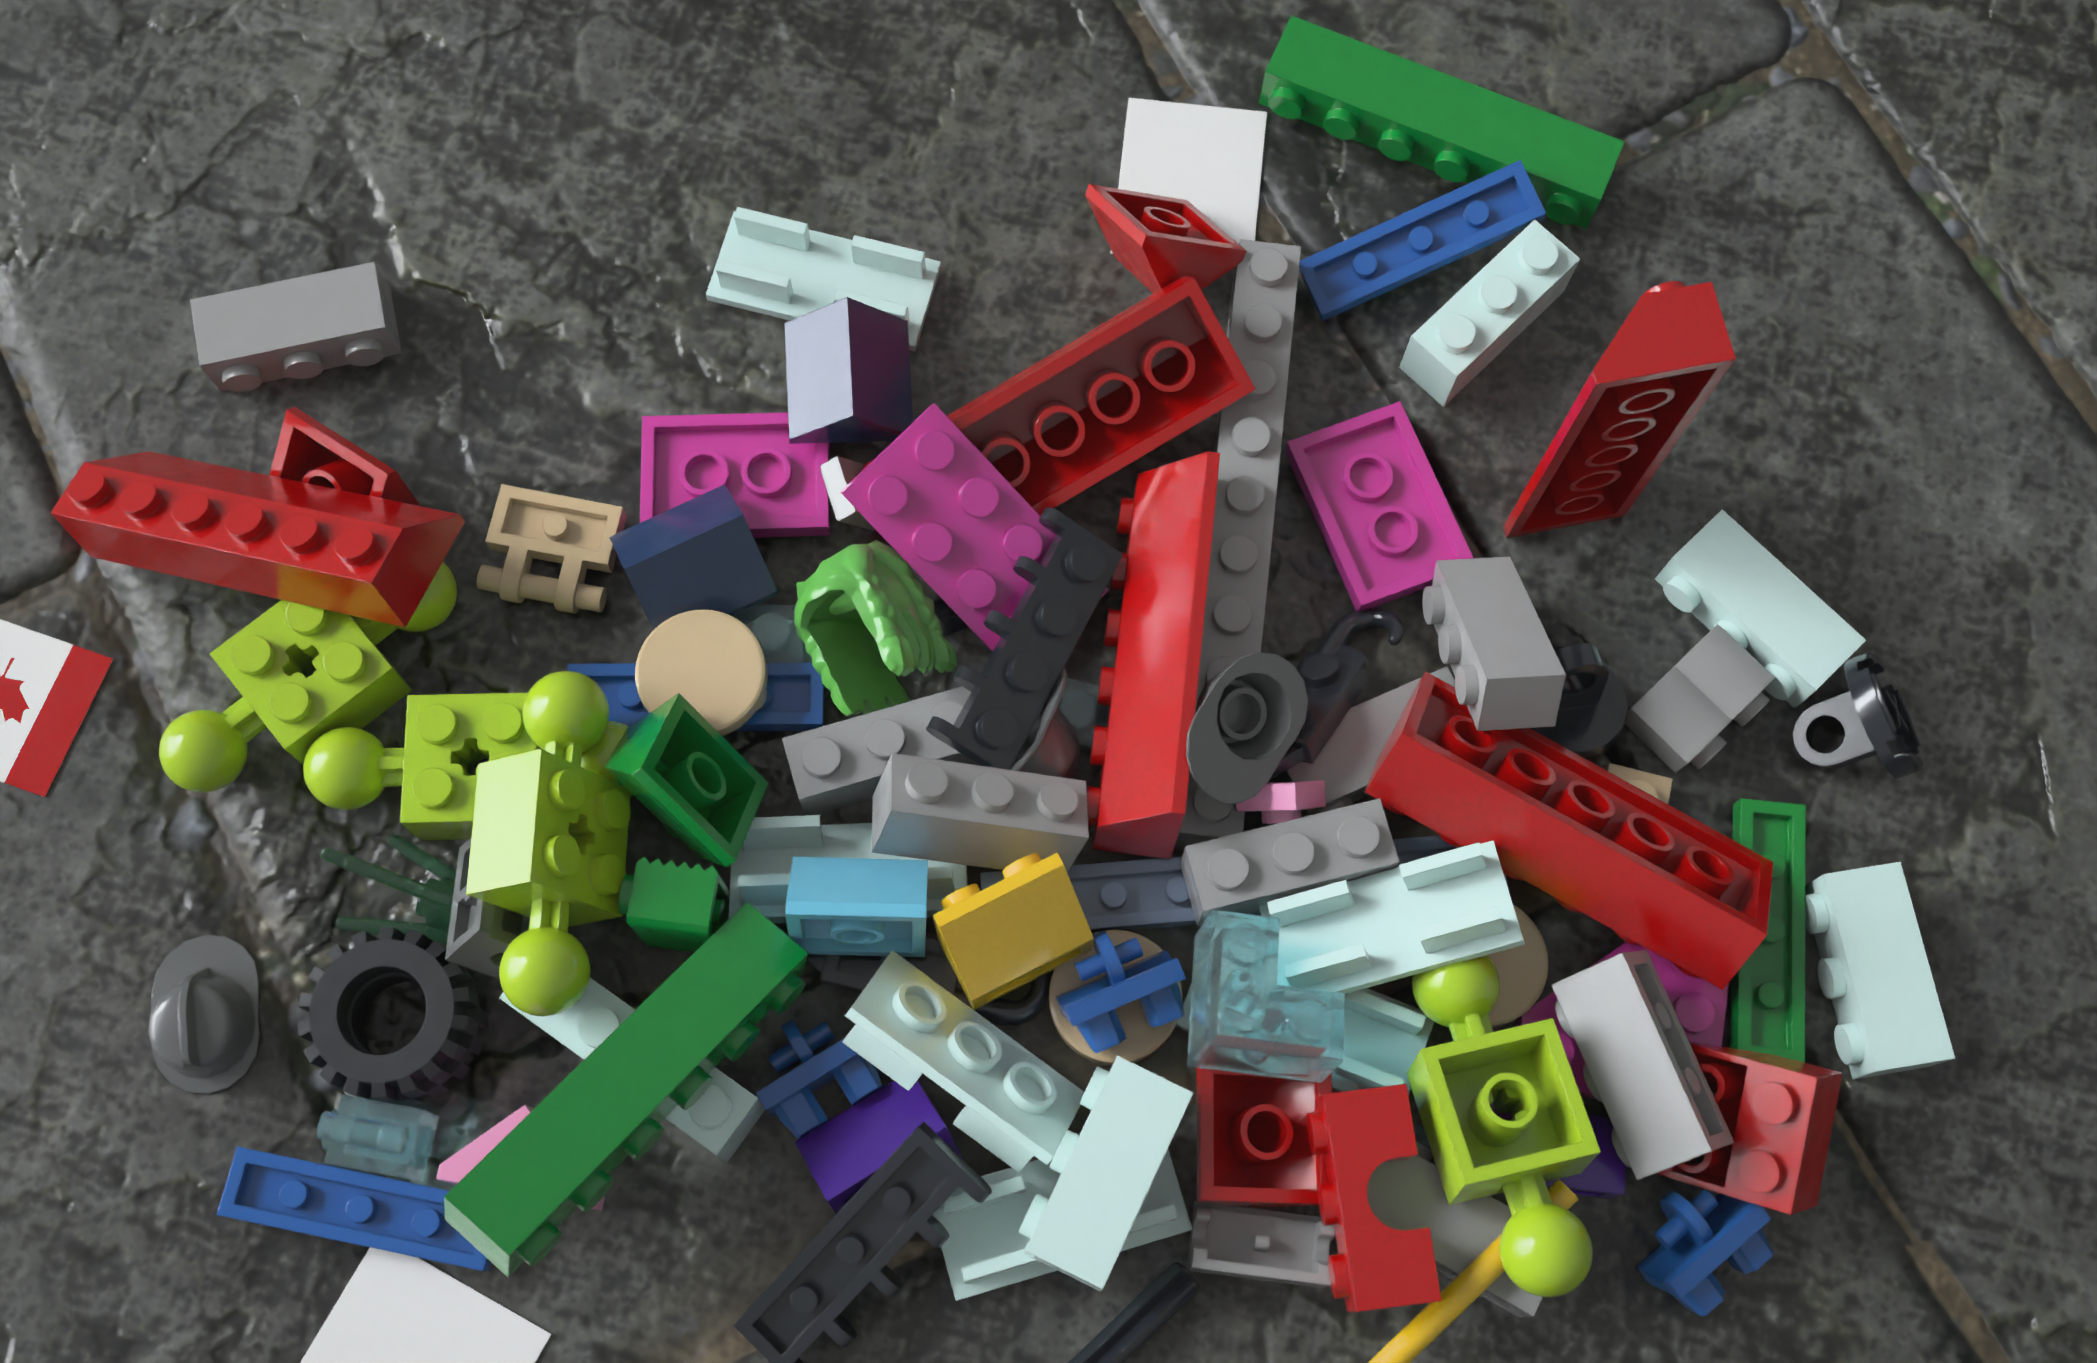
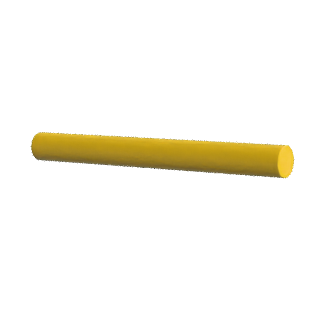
(1456, 1296)

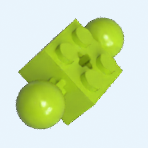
(270, 670)
(441, 745)
(550, 843)
(1484, 1155)

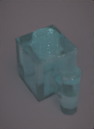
(378, 1138)

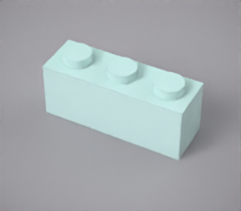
(1488, 313)
(1761, 604)
(1876, 971)
(1104, 1172)

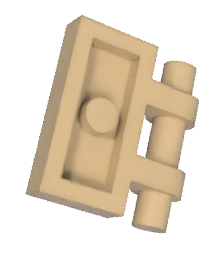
(553, 530)

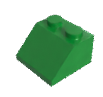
(690, 779)

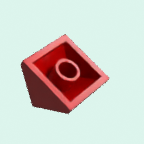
(1162, 237)
(323, 458)
(1256, 1140)

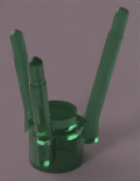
(433, 897)

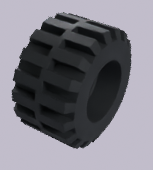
(345, 995)

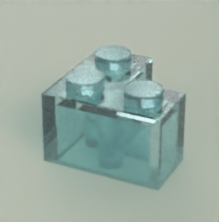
(1248, 1020)

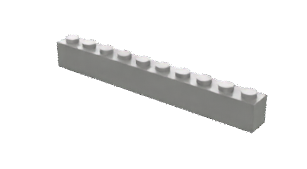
(1246, 491)

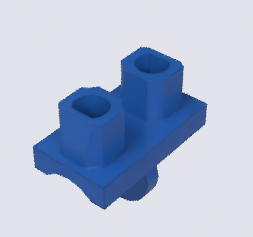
(1148, 980)
(792, 1094)
(1701, 1239)

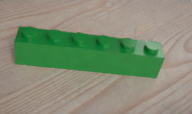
(1435, 119)
(624, 1091)

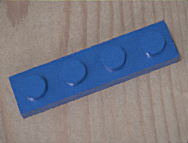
(1421, 240)
(792, 702)
(345, 1207)

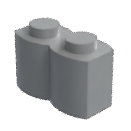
(1698, 700)

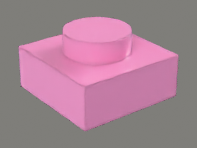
(1285, 800)

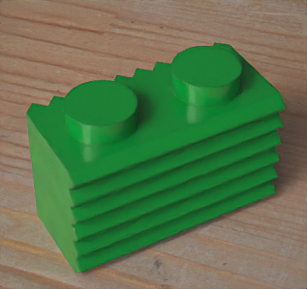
(674, 904)

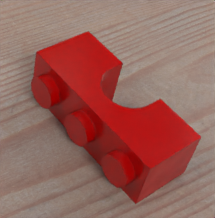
(1374, 1262)

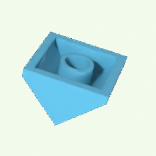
(858, 906)

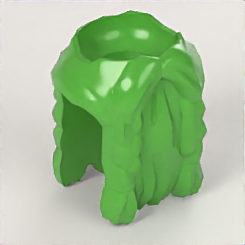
(862, 594)

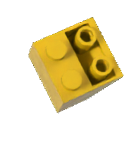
(1012, 928)

